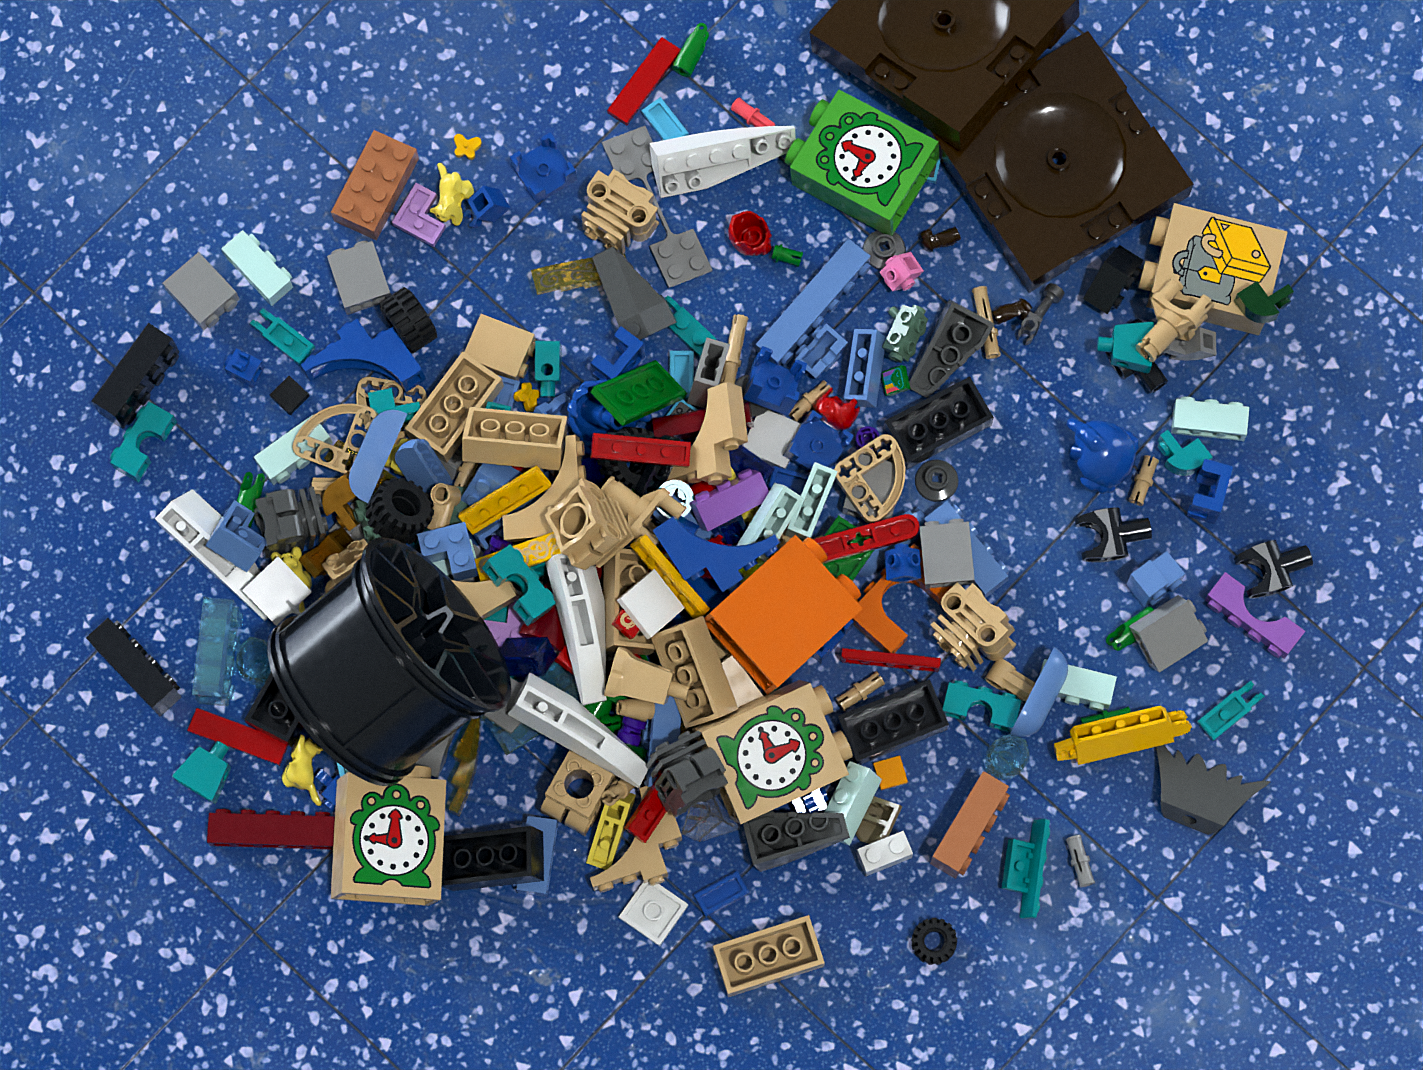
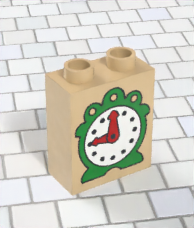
(776, 749)
(389, 839)

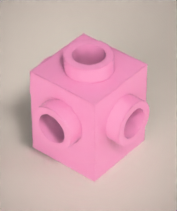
(901, 271)

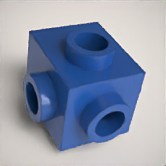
(902, 564)

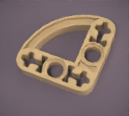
(362, 398)
(340, 454)
(855, 478)

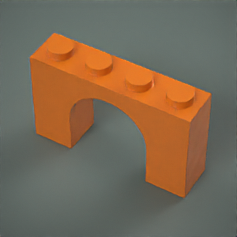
(872, 618)

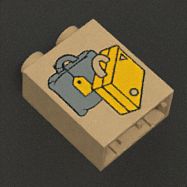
(1213, 259)

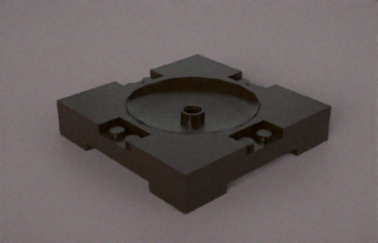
(937, 71)
(1111, 174)

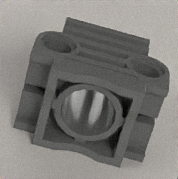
(290, 521)
(686, 773)

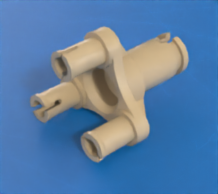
(1172, 321)
(640, 509)

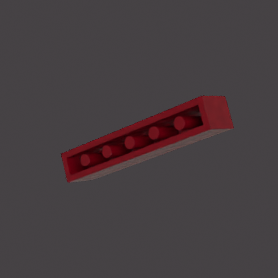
(271, 830)

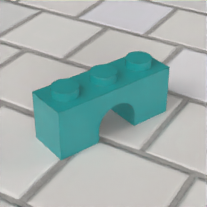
(150, 422)
(510, 567)
(961, 698)

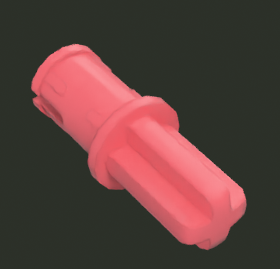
(750, 114)

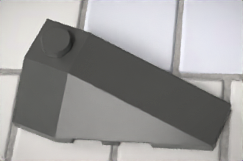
(631, 297)
(951, 343)
(785, 837)

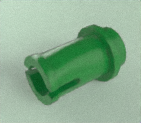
(786, 255)

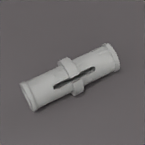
(1080, 861)

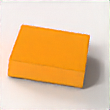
(891, 772)

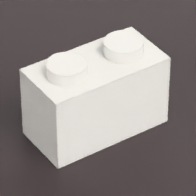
(884, 853)

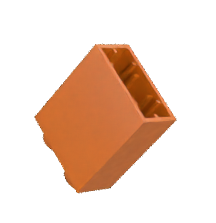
(784, 613)

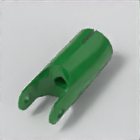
(691, 51)
(248, 494)
(1123, 633)

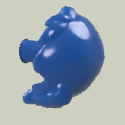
(589, 416)
(1102, 453)

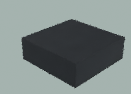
(289, 395)

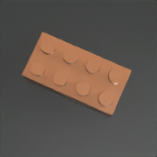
(375, 185)
(970, 823)

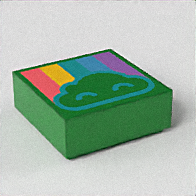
(895, 380)

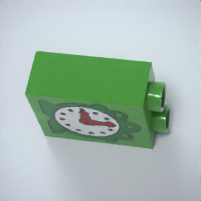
(862, 161)

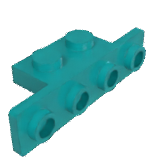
(1025, 867)

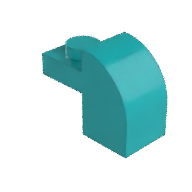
(385, 400)
(1185, 460)

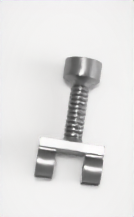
(1032, 322)

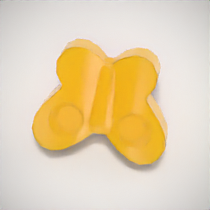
(466, 147)
(527, 396)

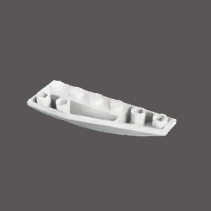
(715, 156)
(191, 524)
(582, 619)
(574, 727)

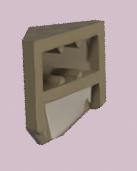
(878, 820)

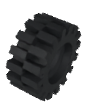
(940, 927)

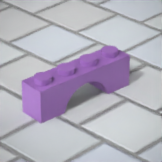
(1228, 599)

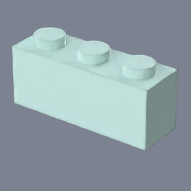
(258, 267)
(1210, 419)
(279, 458)
(815, 495)
(772, 516)
(1087, 688)
(854, 796)

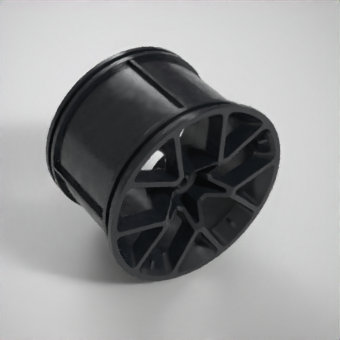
(388, 663)

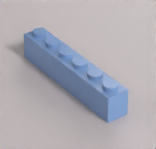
(814, 302)

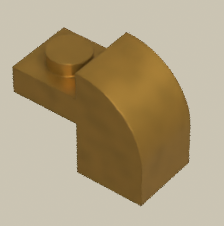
(336, 499)
(332, 544)

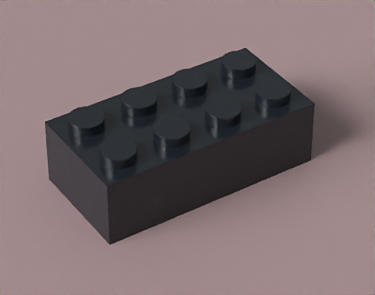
(136, 376)
(939, 422)
(130, 662)
(272, 715)
(893, 722)
(493, 858)

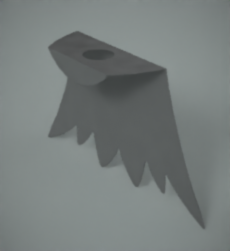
(1199, 792)

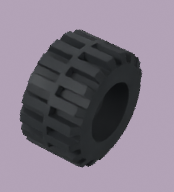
(408, 319)
(619, 468)
(406, 498)

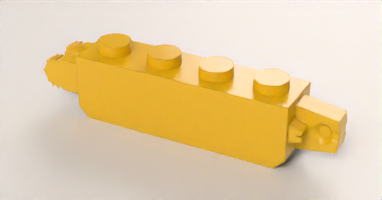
(1122, 734)

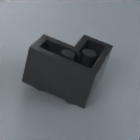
(1114, 276)

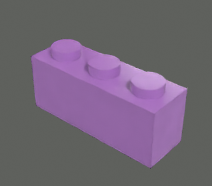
(729, 499)

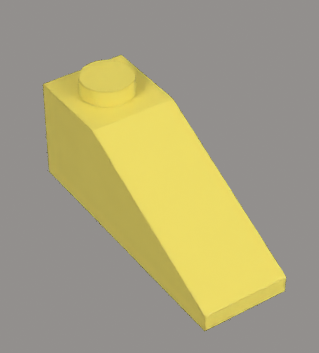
(610, 832)

